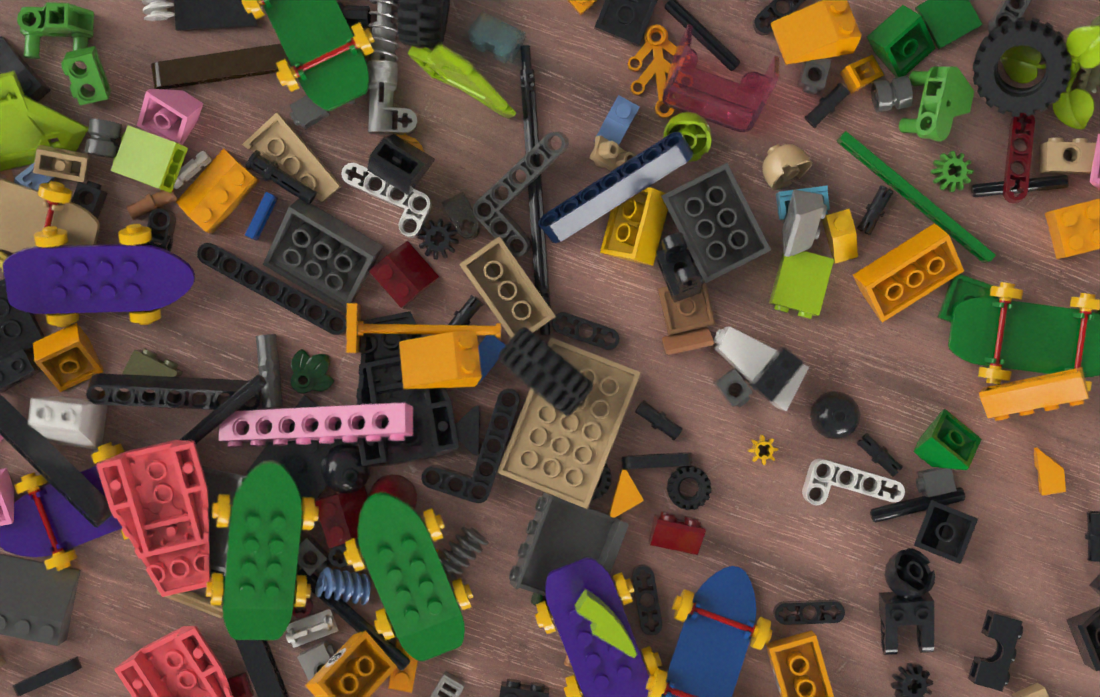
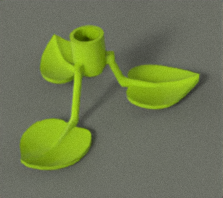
(1075, 106)

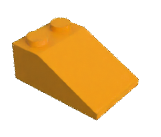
(817, 32)
(441, 361)

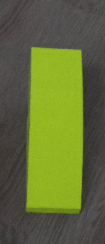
(604, 622)

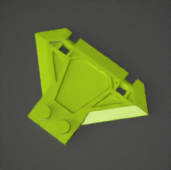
(457, 72)
(30, 124)

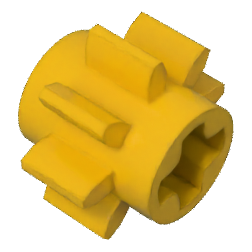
(770, 449)

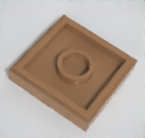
(688, 313)

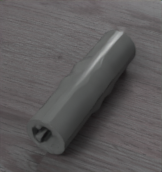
(270, 369)

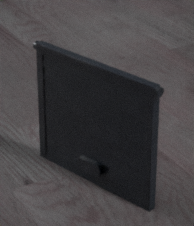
(211, 15)

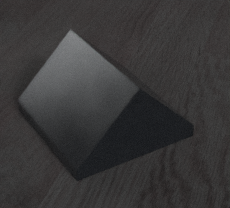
(1086, 634)

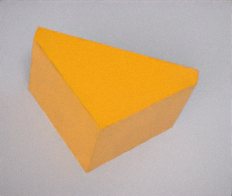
(861, 73)
(625, 495)

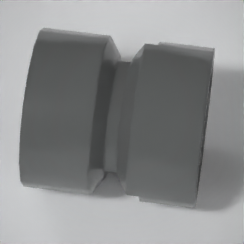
(895, 94)
(103, 138)

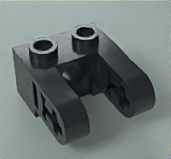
(672, 257)
(902, 611)

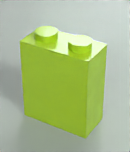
(149, 159)
(801, 283)

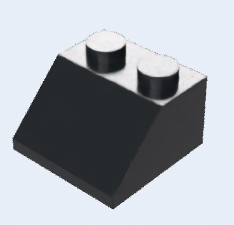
(945, 532)

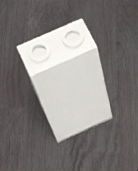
(750, 357)
(69, 421)

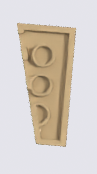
(283, 145)

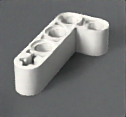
(385, 194)
(855, 482)

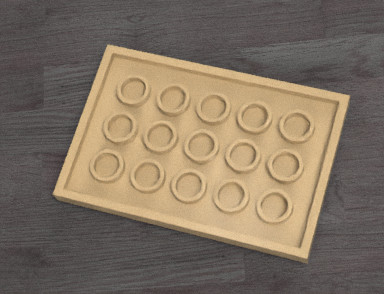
(570, 451)

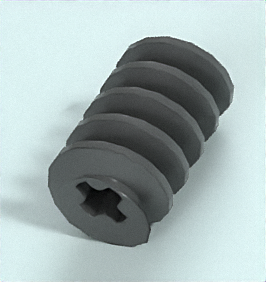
(462, 551)

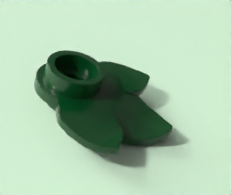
(313, 369)

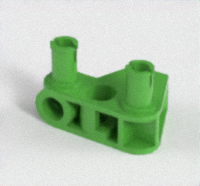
(55, 21)
(950, 98)

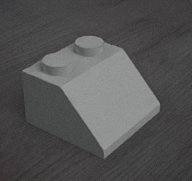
(802, 222)

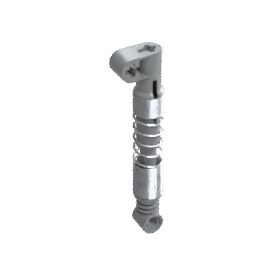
(384, 74)

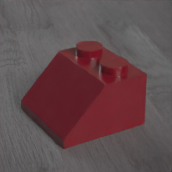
(404, 274)
(340, 515)

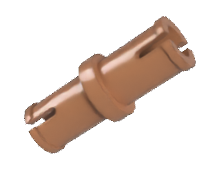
(150, 203)

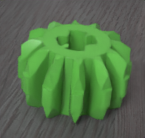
(947, 163)

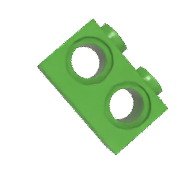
(92, 75)

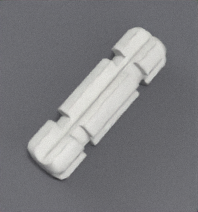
(191, 168)

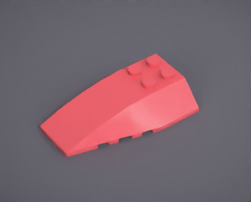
(163, 511)
(175, 667)

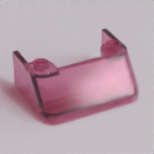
(715, 97)

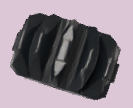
(433, 232)
(905, 678)

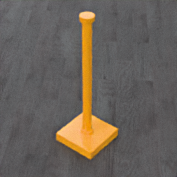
(357, 328)

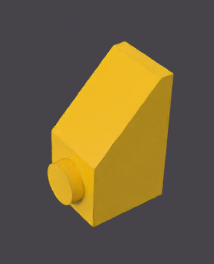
(841, 235)

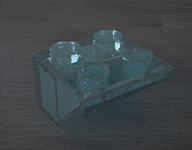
(496, 36)

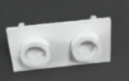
(311, 628)

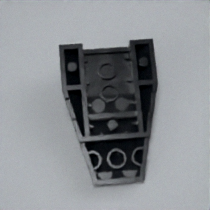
(383, 384)

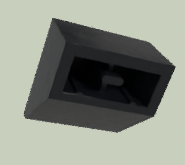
(399, 163)

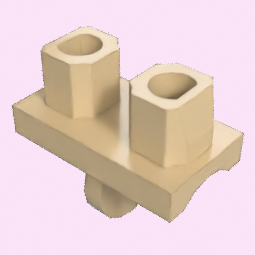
(609, 154)

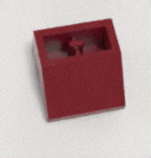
(676, 533)

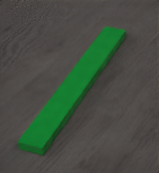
(915, 197)

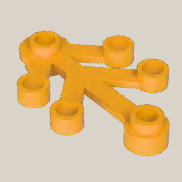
(658, 66)

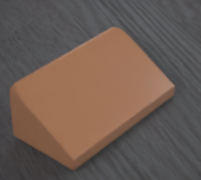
(687, 341)

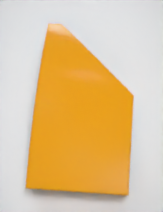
(1050, 474)

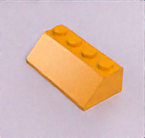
(909, 272)
(1034, 393)

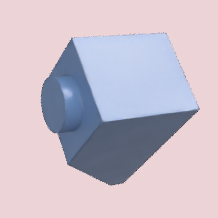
(618, 120)

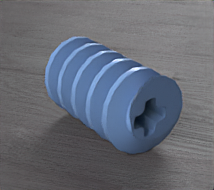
(343, 583)

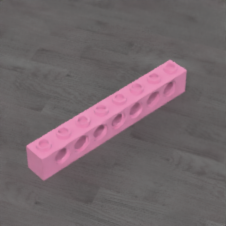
(399, 415)

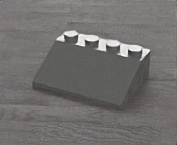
(716, 223)
(322, 254)
(35, 600)

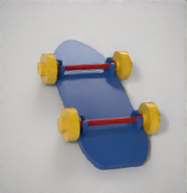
(712, 638)

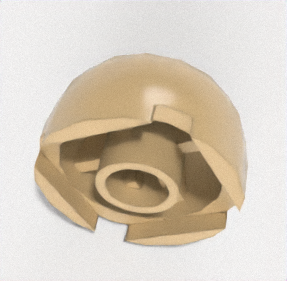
(784, 164)

